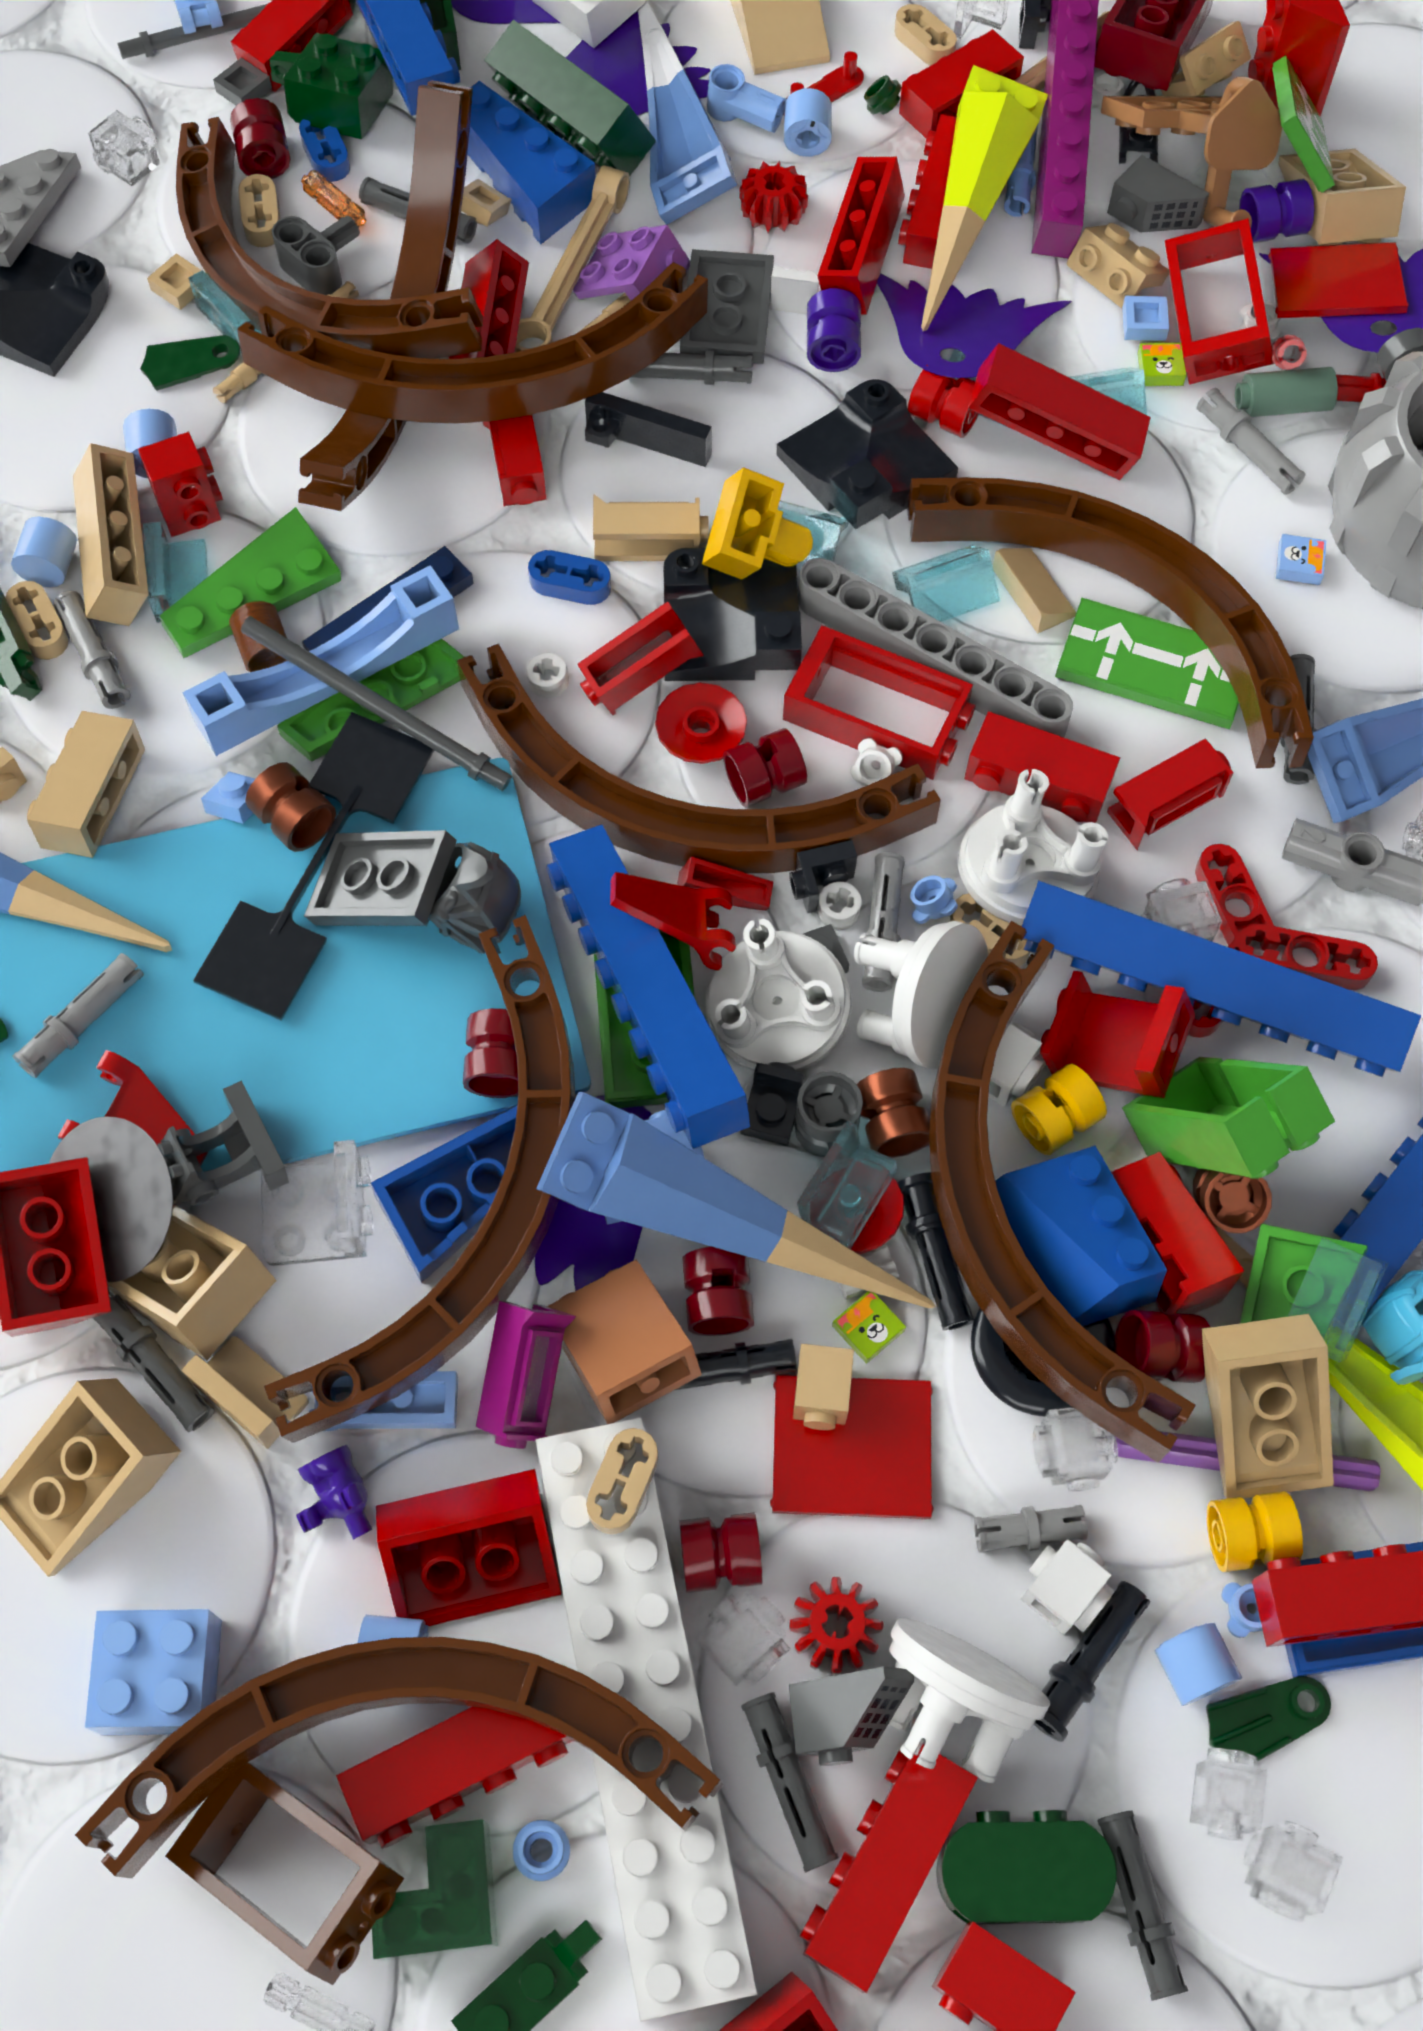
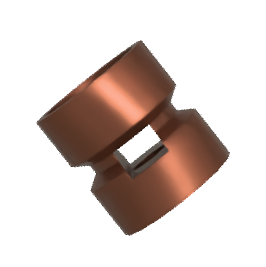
(295, 810)
(896, 1121)
(1232, 1200)

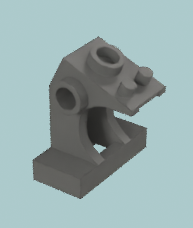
(244, 1140)

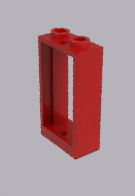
(1247, 347)
(890, 671)

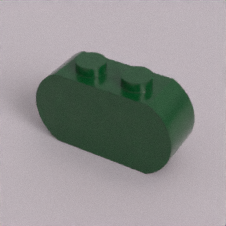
(1026, 1870)

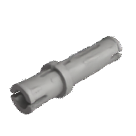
(1237, 428)
(96, 659)
(887, 875)
(64, 1028)

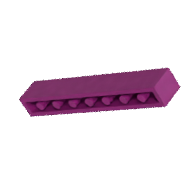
(1065, 127)

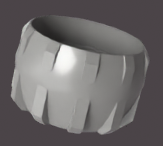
(1381, 486)

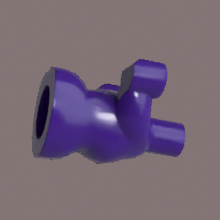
(339, 1491)

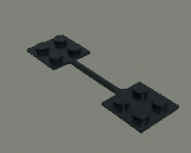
(267, 955)

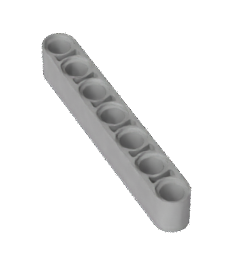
(919, 633)

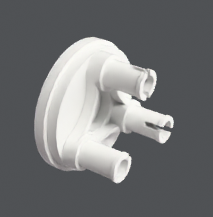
(1028, 843)
(928, 990)
(778, 999)
(955, 1683)

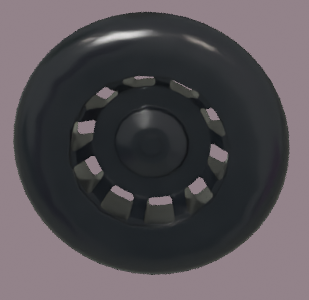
(1012, 1386)

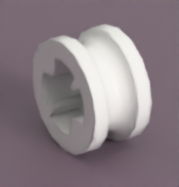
(557, 684)
(830, 896)

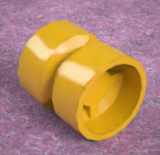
(1064, 1105)
(1261, 1530)

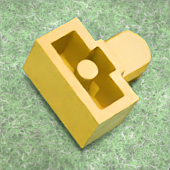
(753, 528)

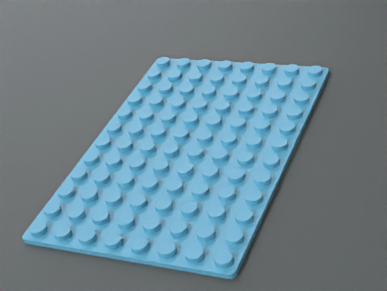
(364, 1045)

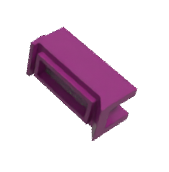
(521, 1373)

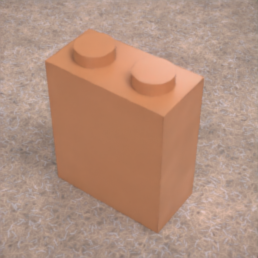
(625, 1342)

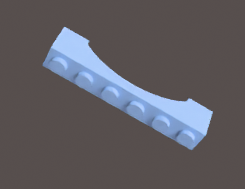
(247, 704)

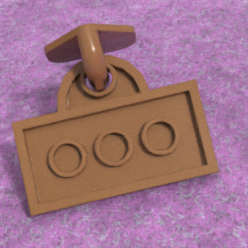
(1239, 127)

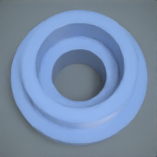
(525, 1840)

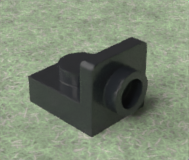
(1032, 19)
(819, 868)
(773, 1102)

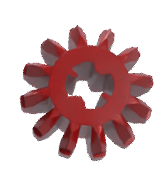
(773, 196)
(855, 1633)

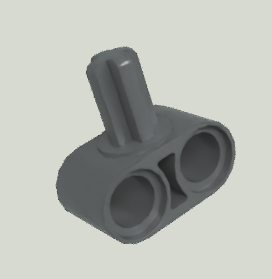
(312, 255)

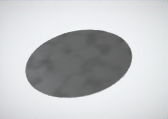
(128, 1187)

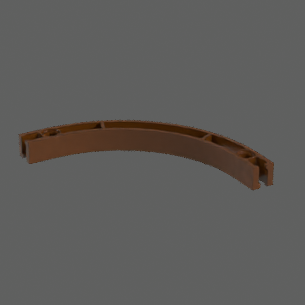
(408, 326)
(481, 386)
(361, 442)
(1147, 557)
(678, 829)
(983, 1241)
(502, 1245)
(373, 1677)

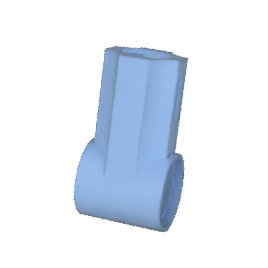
(734, 98)

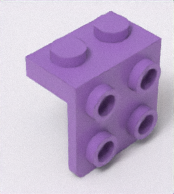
(629, 262)

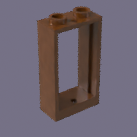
(219, 1827)

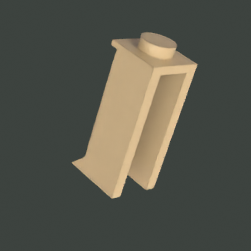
(646, 529)

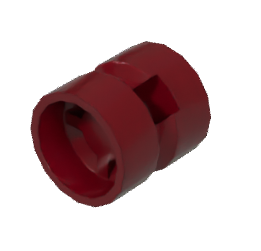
(260, 138)
(765, 767)
(492, 1063)
(718, 1297)
(1163, 1344)
(721, 1552)

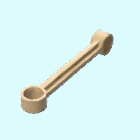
(608, 197)

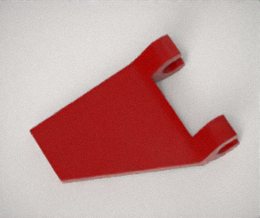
(676, 911)
(136, 1100)

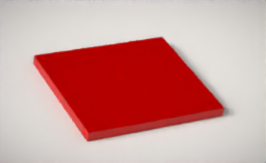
(1337, 280)
(860, 1468)

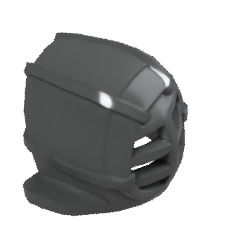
(475, 896)

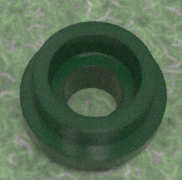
(882, 95)

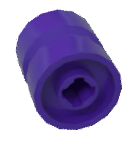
(1279, 209)
(833, 330)

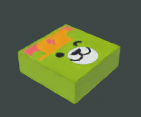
(1162, 364)
(868, 1326)

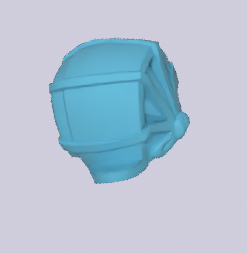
(1397, 1326)

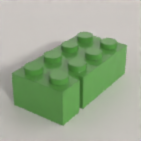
(1231, 1116)

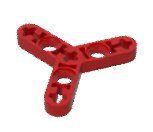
(1259, 927)

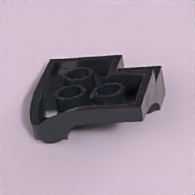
(49, 306)
(864, 454)
(734, 620)

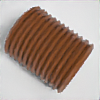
(253, 653)

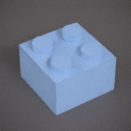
(151, 1670)

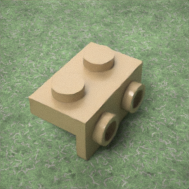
(1210, 62)
(1115, 263)

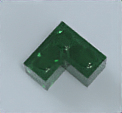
(456, 1907)

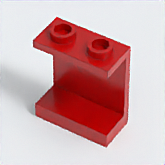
(1119, 1039)

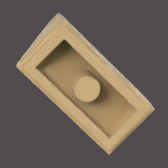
(1032, 588)

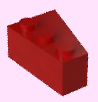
(1195, 1256)

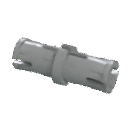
(1030, 1528)

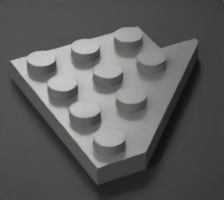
(28, 194)

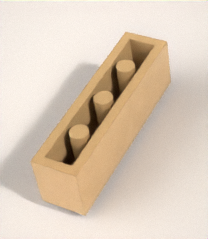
(110, 535)

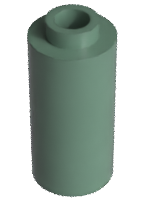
(1287, 392)

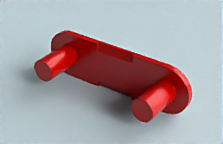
(838, 81)

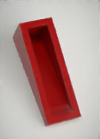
(745, 889)

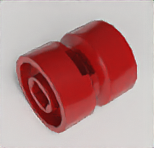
(944, 400)

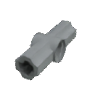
(1333, 855)

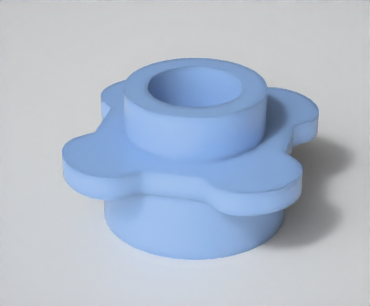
(933, 898)
(1241, 1621)

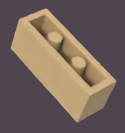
(86, 784)

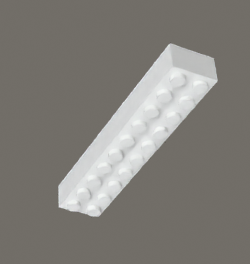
(630, 1637)

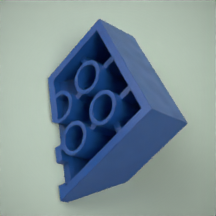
(1082, 1235)

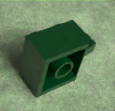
(334, 84)

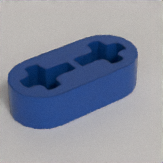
(318, 149)
(569, 577)

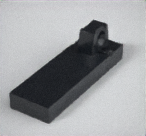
(647, 427)

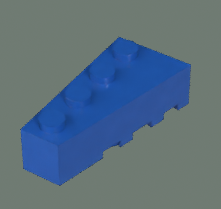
(528, 163)
(446, 1193)

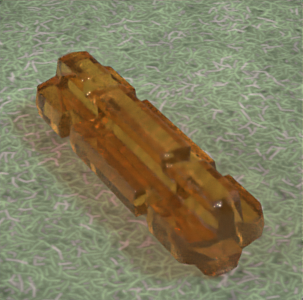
(332, 197)

